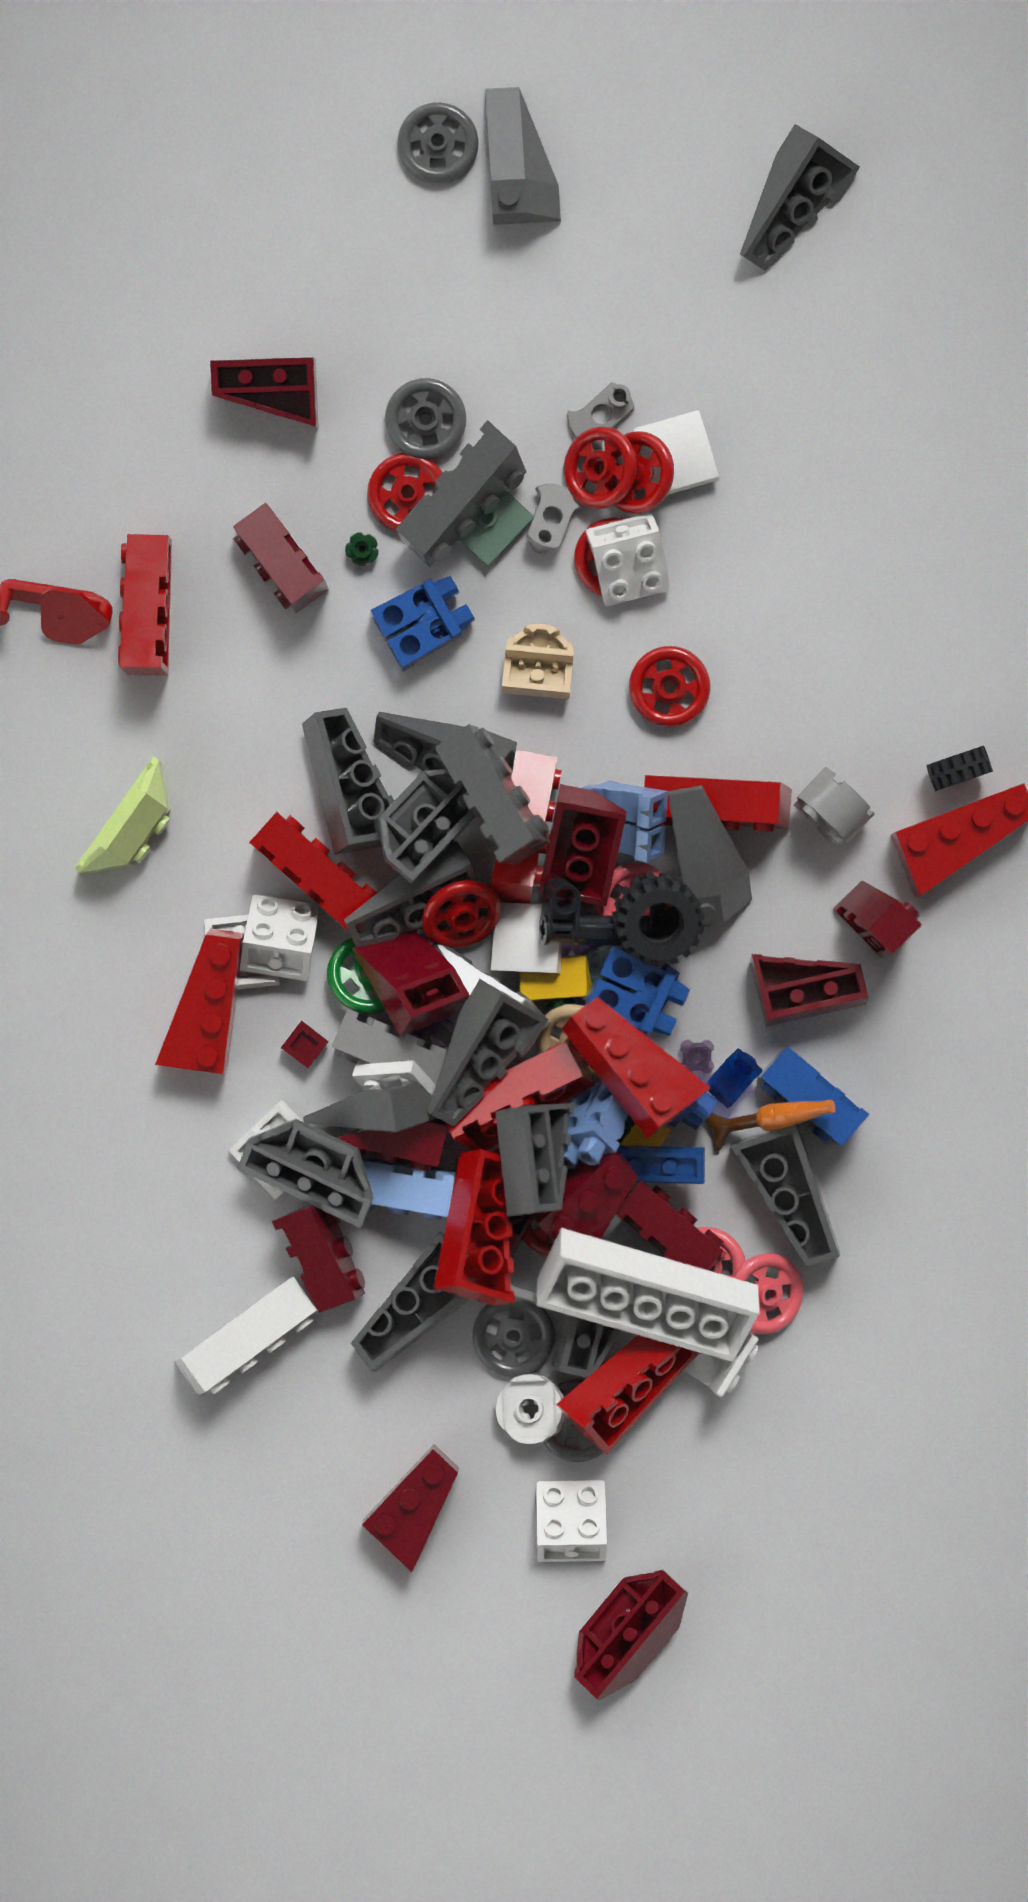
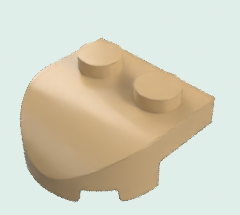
(538, 663)

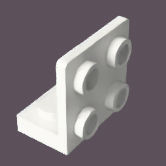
(629, 559)
(279, 937)
(719, 1373)
(571, 1521)

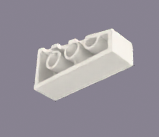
(246, 1336)

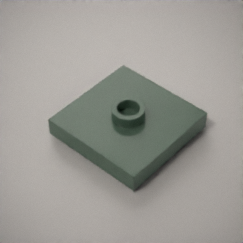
(497, 529)

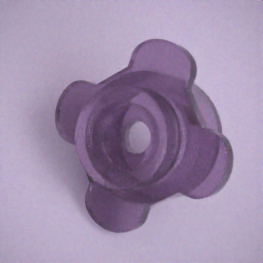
(704, 1049)

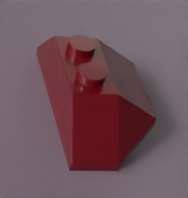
(628, 1631)

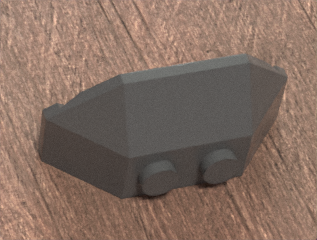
(423, 823)
(311, 1168)

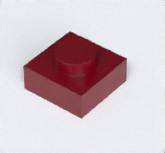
(304, 1044)

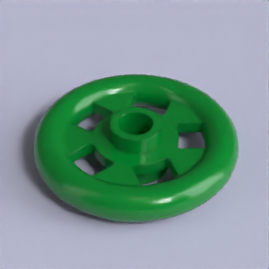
(338, 976)

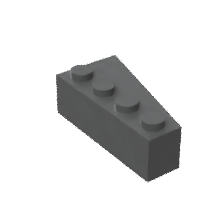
(345, 781)
(493, 795)
(788, 1184)
(407, 1312)

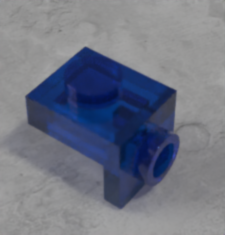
(733, 1077)

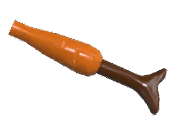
(769, 1118)

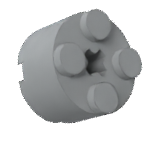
(834, 806)

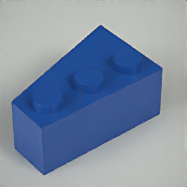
(798, 1081)

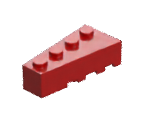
(737, 802)
(205, 1014)
(477, 1233)

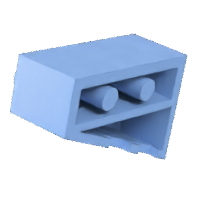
(410, 1188)

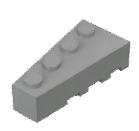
(380, 1043)

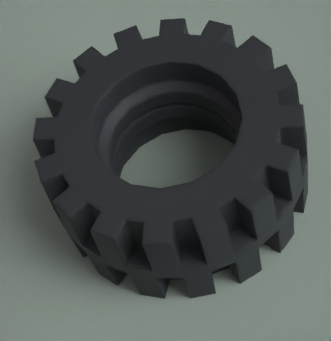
(959, 768)

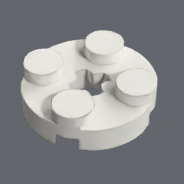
(546, 1421)

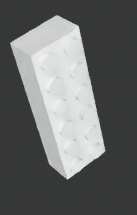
(647, 1295)

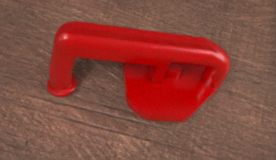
(66, 613)

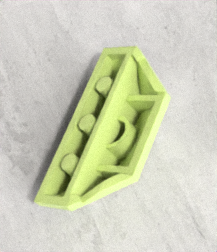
(131, 824)

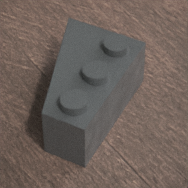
(533, 1156)
(582, 1346)

